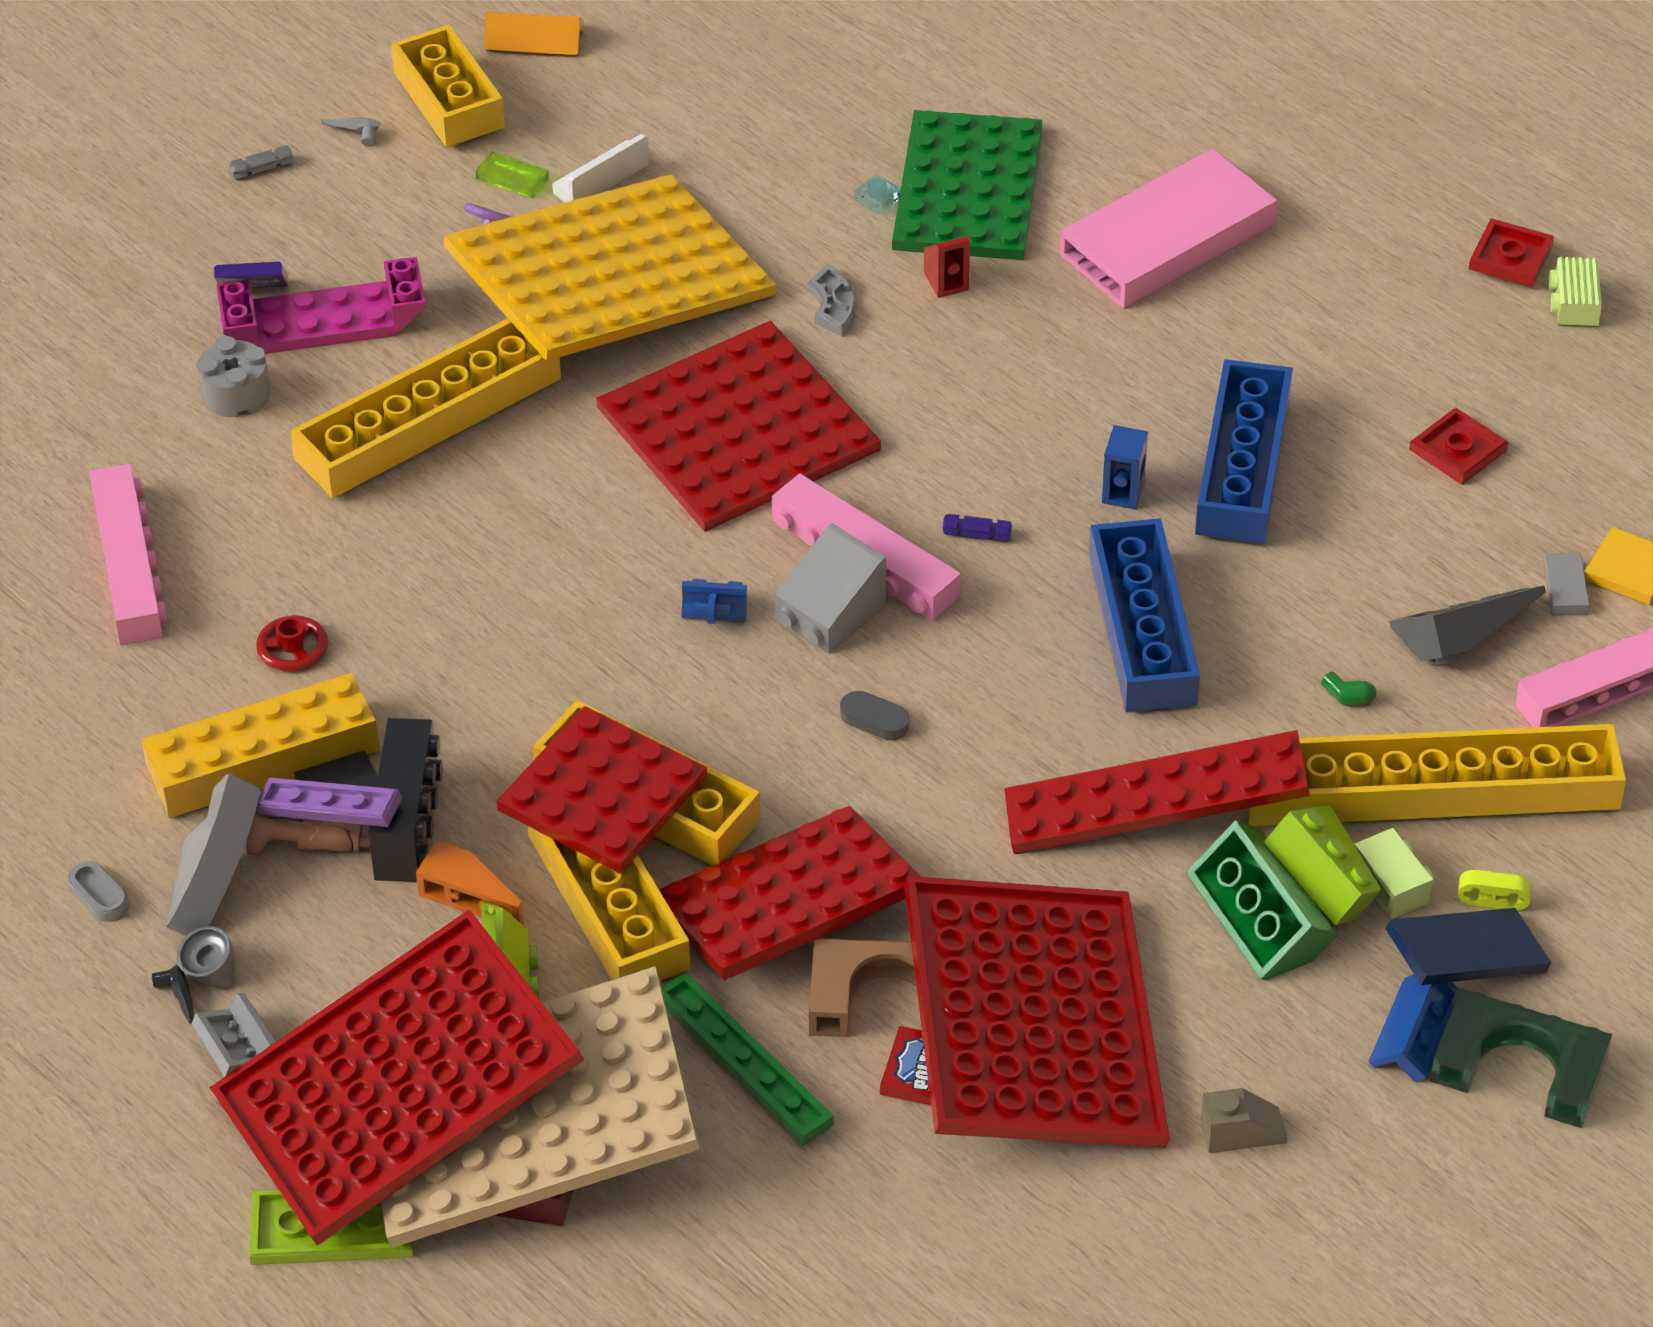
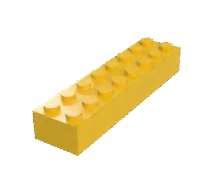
(421, 408)

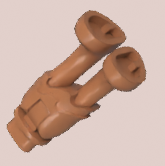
(309, 835)

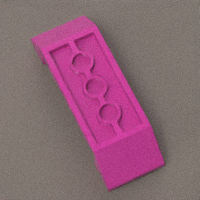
(326, 314)

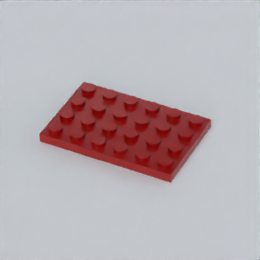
(788, 892)

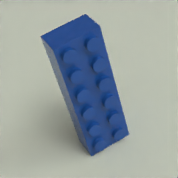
(1244, 451)
(1144, 615)

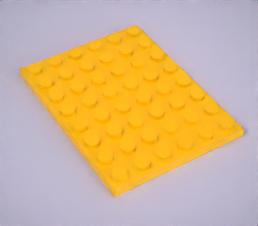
(609, 266)

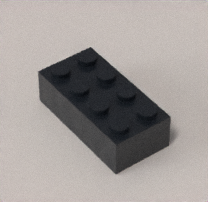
(412, 768)

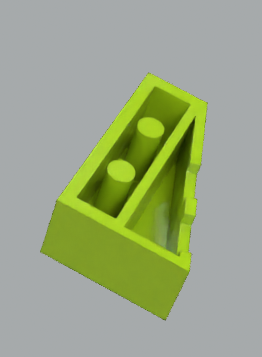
(1324, 862)

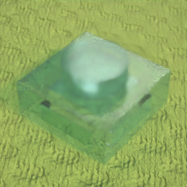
(877, 194)

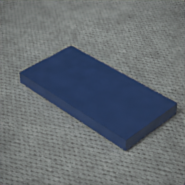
(1468, 946)

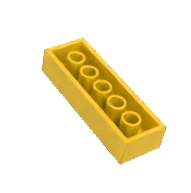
(260, 742)
(710, 820)
(617, 912)

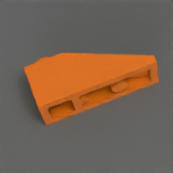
(463, 882)

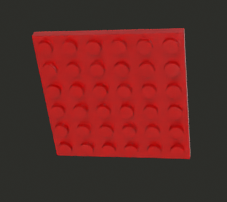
(737, 424)

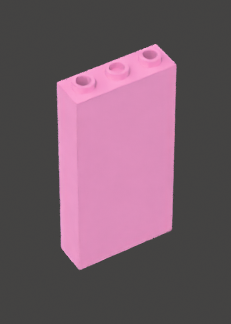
(1168, 228)

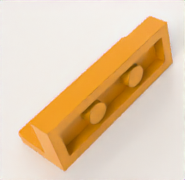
(532, 33)

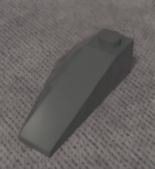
(1461, 626)

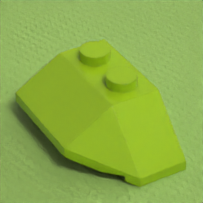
(513, 941)

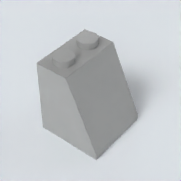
(832, 589)

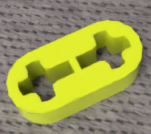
(1494, 890)

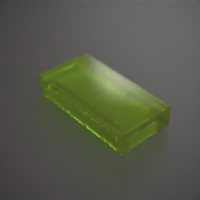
(512, 174)

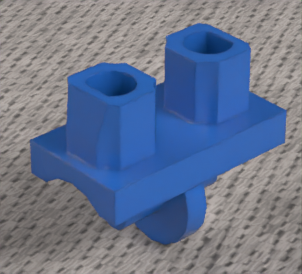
(714, 600)

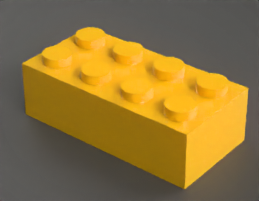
(448, 85)

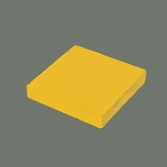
(1623, 566)

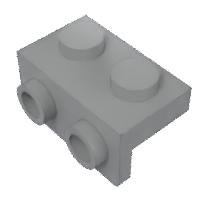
(233, 1033)

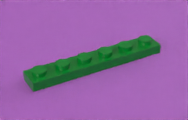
(746, 1059)

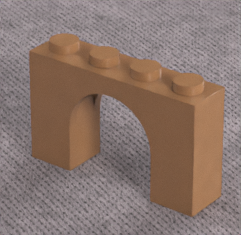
(841, 969)

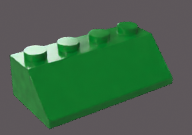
(1260, 902)

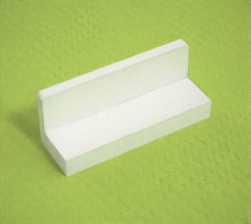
(604, 170)

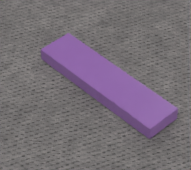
(329, 802)

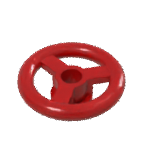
(290, 635)

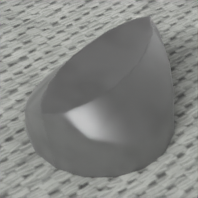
(208, 957)

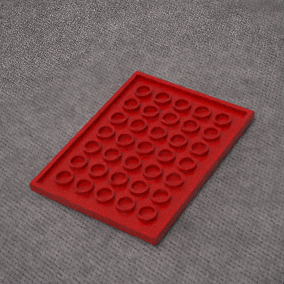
(1034, 1013)
(395, 1076)

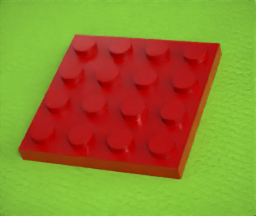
(602, 789)

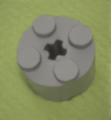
(233, 377)

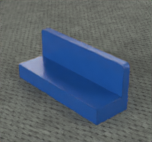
(1415, 1026)

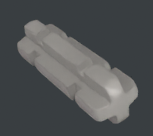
(261, 162)

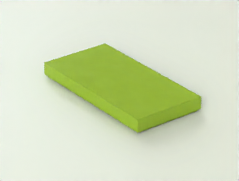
(281, 1238)

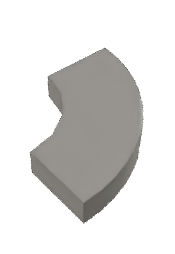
(835, 300)

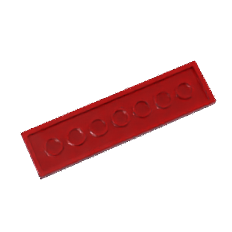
(1156, 792)

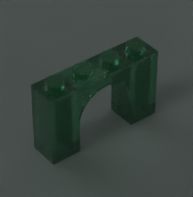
(1486, 1023)

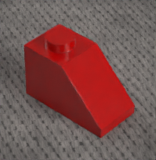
(948, 266)

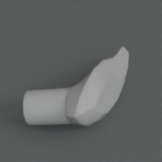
(362, 125)

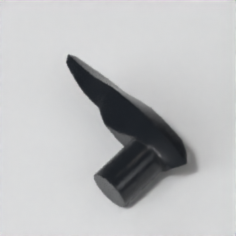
(180, 987)

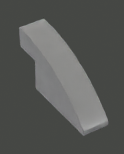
(212, 855)

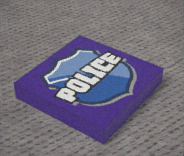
(260, 274)

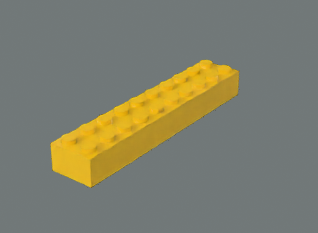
(1458, 774)

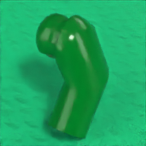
(1350, 692)

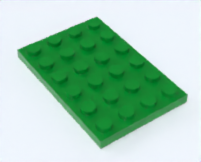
(968, 180)

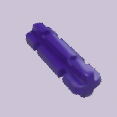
(977, 527)

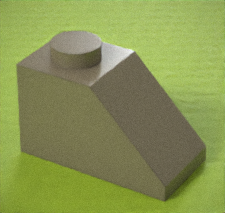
(1240, 1121)

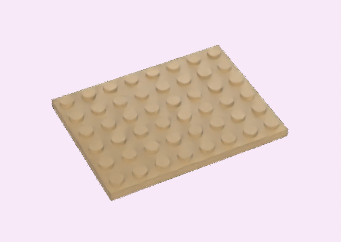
(591, 1124)

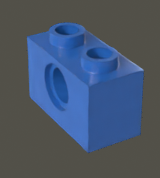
(1124, 467)

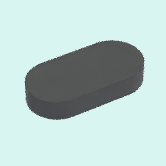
(874, 715)

